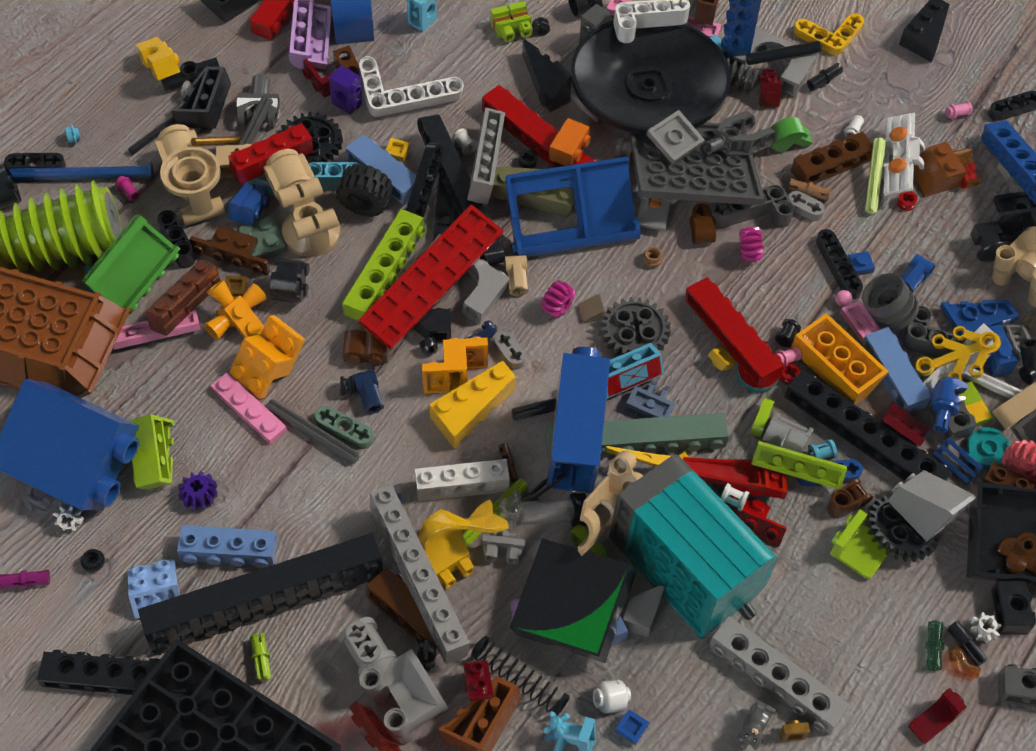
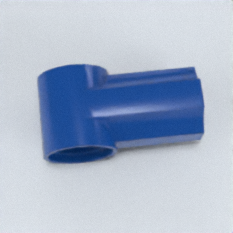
(917, 271)

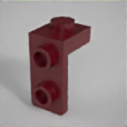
(319, 84)
(770, 88)
(478, 680)
(938, 716)

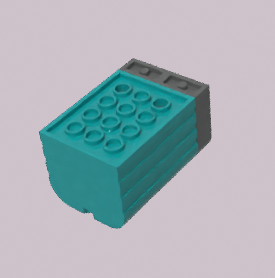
(690, 545)

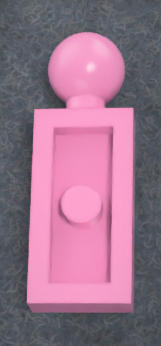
(855, 315)

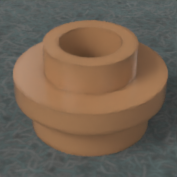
(652, 252)

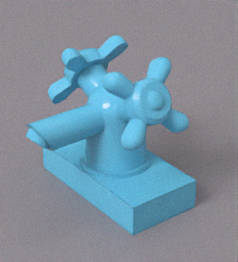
(566, 732)

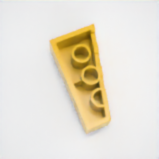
(470, 403)

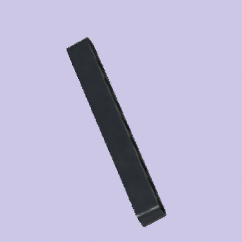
(455, 176)

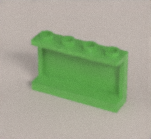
(131, 264)

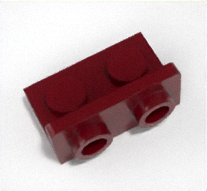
(905, 424)

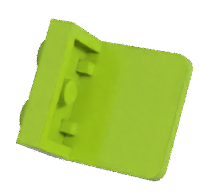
(856, 548)

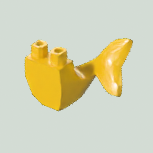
(445, 544)

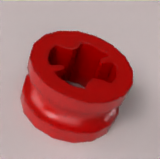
(907, 205)
(793, 369)

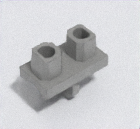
(503, 543)

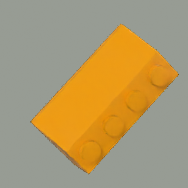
(839, 359)

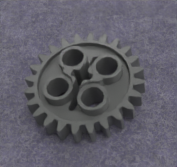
(615, 330)

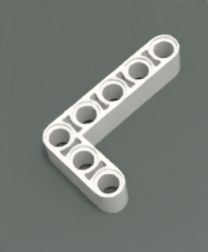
(404, 93)

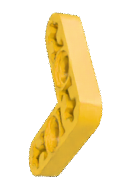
(833, 38)

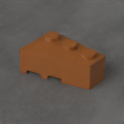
(482, 721)

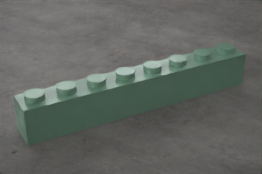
(661, 434)

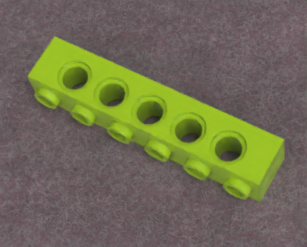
(385, 255)

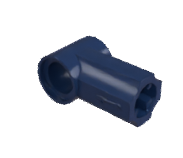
(367, 387)

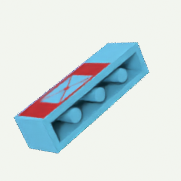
(634, 369)

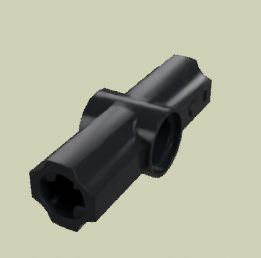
(188, 72)

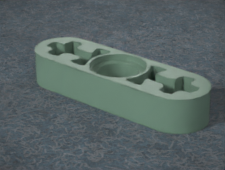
(339, 418)

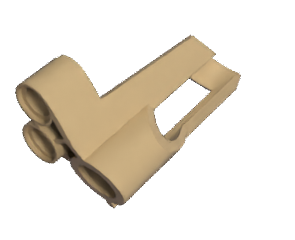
(601, 503)

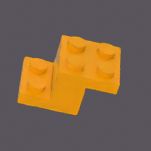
(266, 356)
(458, 357)

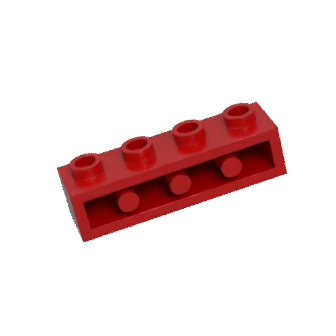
(249, 162)

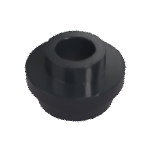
(90, 555)

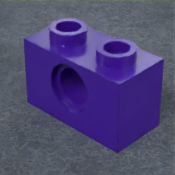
(345, 90)

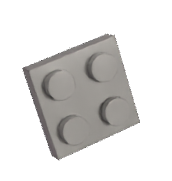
(675, 137)

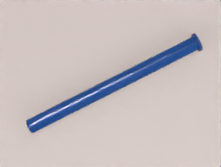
(76, 173)

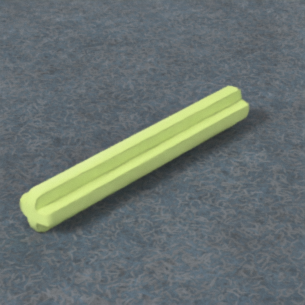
(875, 175)

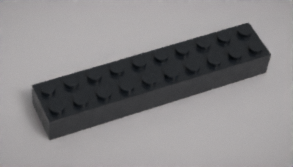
(261, 593)

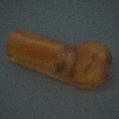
(961, 664)

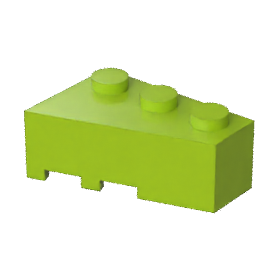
(152, 461)

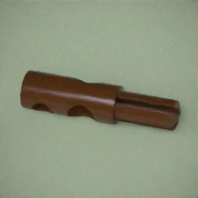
(505, 453)

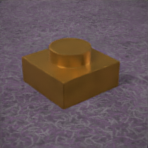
(237, 285)
(794, 731)

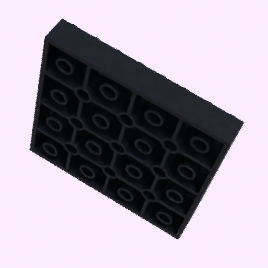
(211, 715)

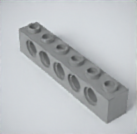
(486, 156)
(774, 662)

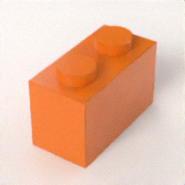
(569, 143)

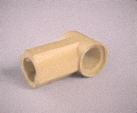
(516, 270)

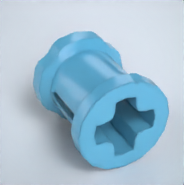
(823, 450)

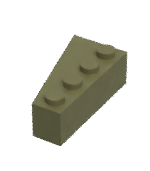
(553, 201)

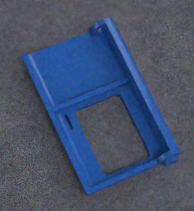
(601, 204)

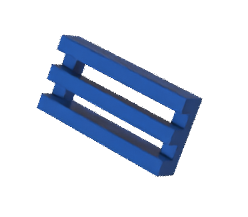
(943, 447)

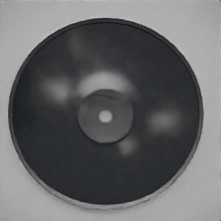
(676, 60)

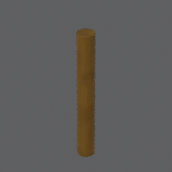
(206, 141)

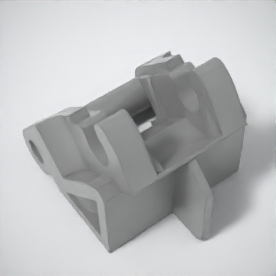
(787, 434)

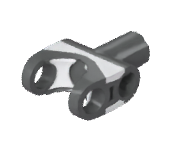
(248, 102)

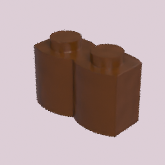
(363, 347)

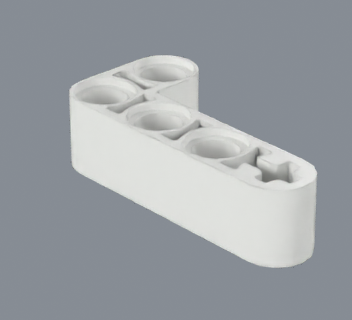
(648, 14)

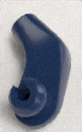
(488, 331)

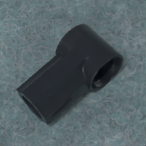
(1028, 355)

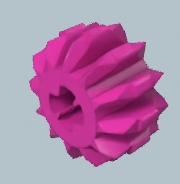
(750, 244)
(558, 299)

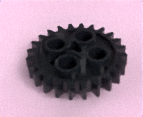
(325, 136)
(896, 533)

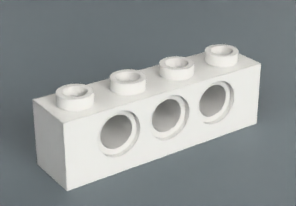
(462, 480)

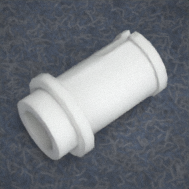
(854, 126)

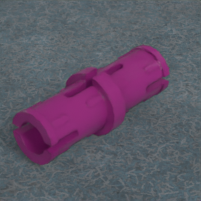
(24, 579)

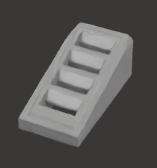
(1016, 339)

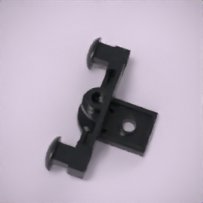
(1007, 226)

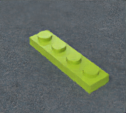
(799, 465)

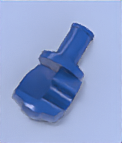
(946, 402)

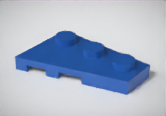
(975, 314)

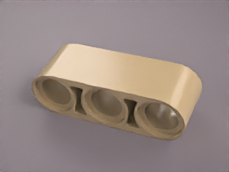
(1017, 407)

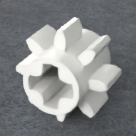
(68, 517)
(987, 622)

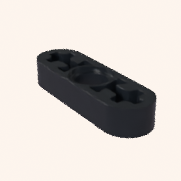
(1009, 112)
(20, 158)

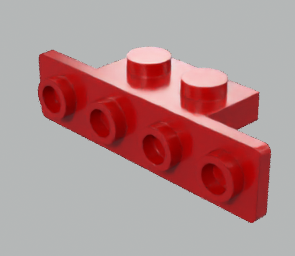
(754, 516)

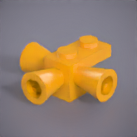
(235, 311)

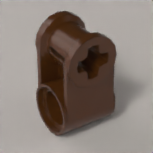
(702, 224)
(851, 496)

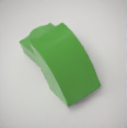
(789, 132)

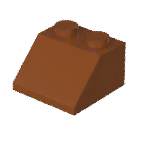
(940, 172)

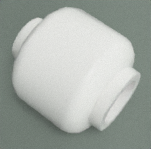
(611, 696)

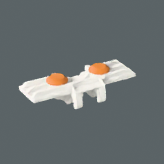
(905, 149)

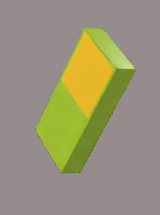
(976, 405)

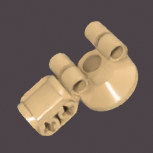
(189, 173)
(309, 227)
(1018, 258)

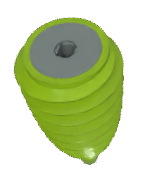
(59, 230)

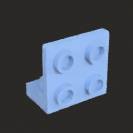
(152, 584)

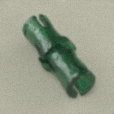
(934, 645)

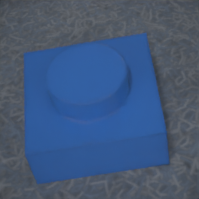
(862, 262)
(632, 727)

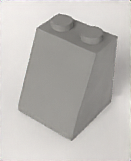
(929, 502)

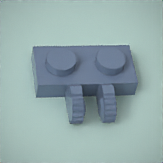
(650, 404)

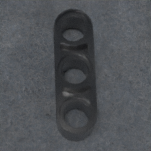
(173, 231)

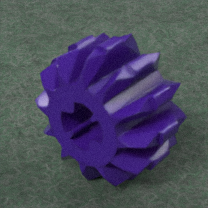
(189, 494)

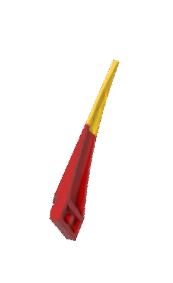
(737, 472)

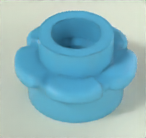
(72, 134)

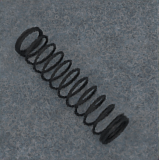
(480, 647)

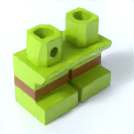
(511, 21)

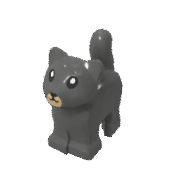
(754, 725)

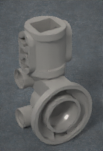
(385, 673)

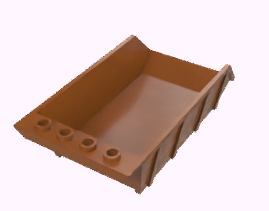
(54, 333)

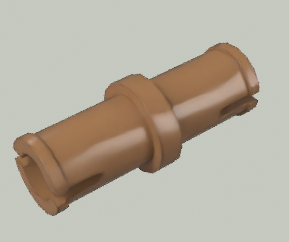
(810, 189)

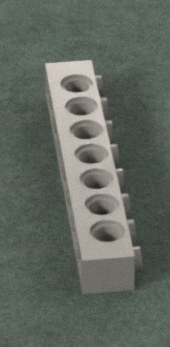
(419, 575)

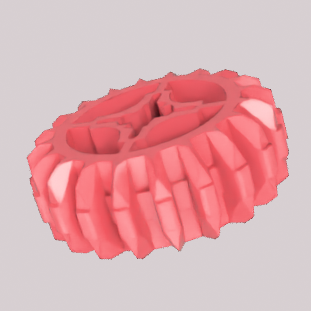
(1021, 458)

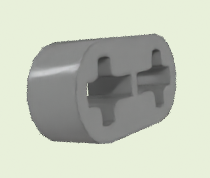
(806, 205)
(506, 352)

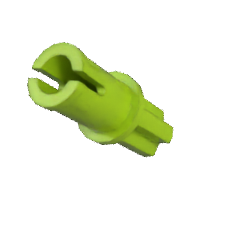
(260, 657)

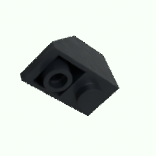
(435, 324)

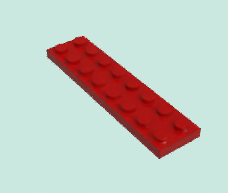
(430, 277)

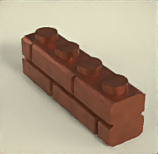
(182, 297)

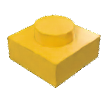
(398, 149)
(721, 359)

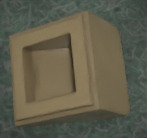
(591, 309)

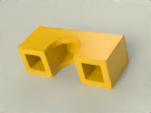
(158, 58)

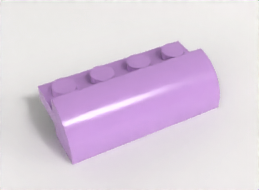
(310, 34)

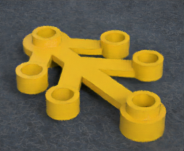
(961, 352)

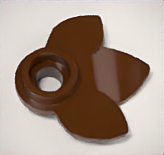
(1018, 557)

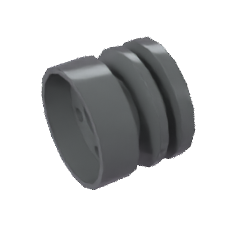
(890, 301)

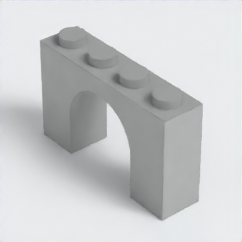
(797, 68)
(489, 289)

